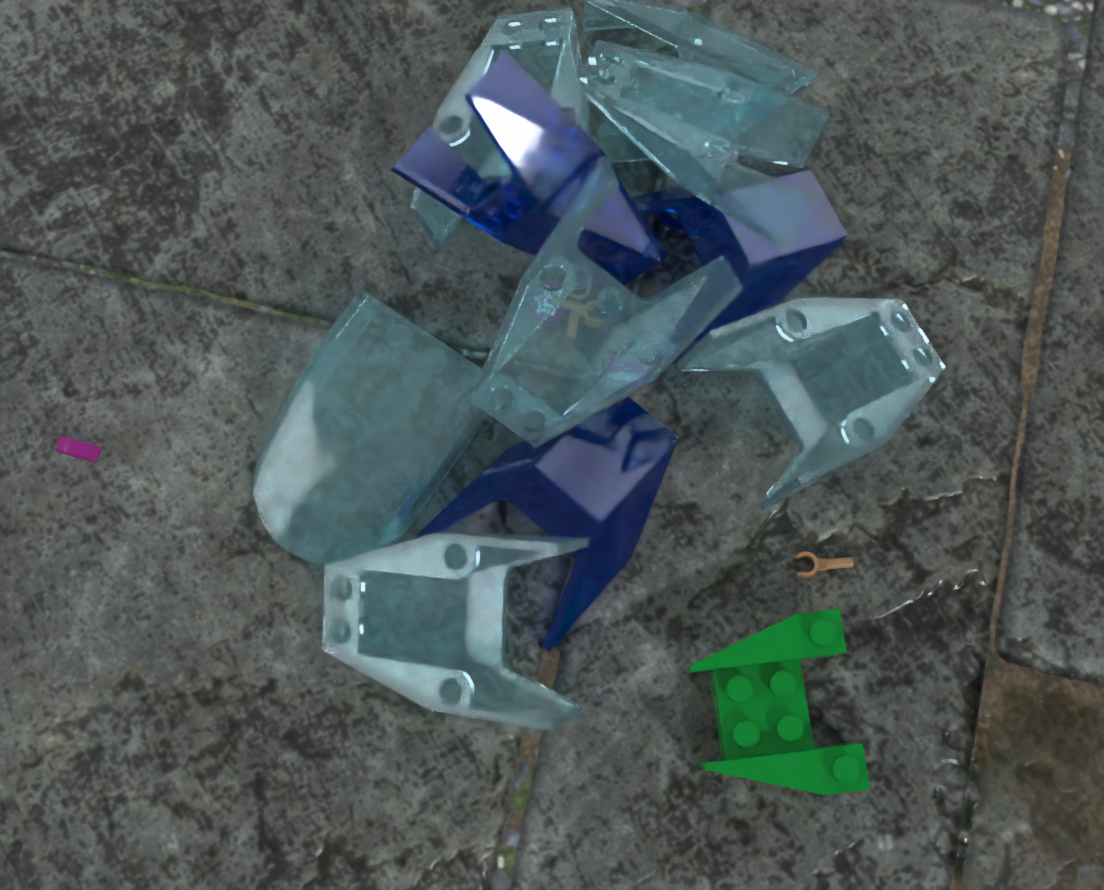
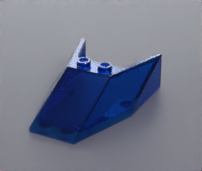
(548, 166)
(760, 266)
(580, 484)

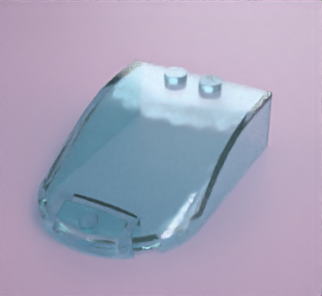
(364, 435)

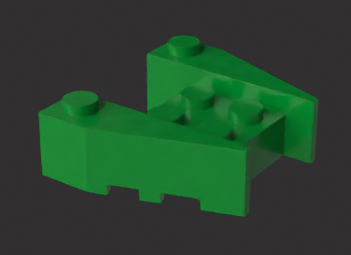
(766, 713)

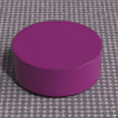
(78, 449)

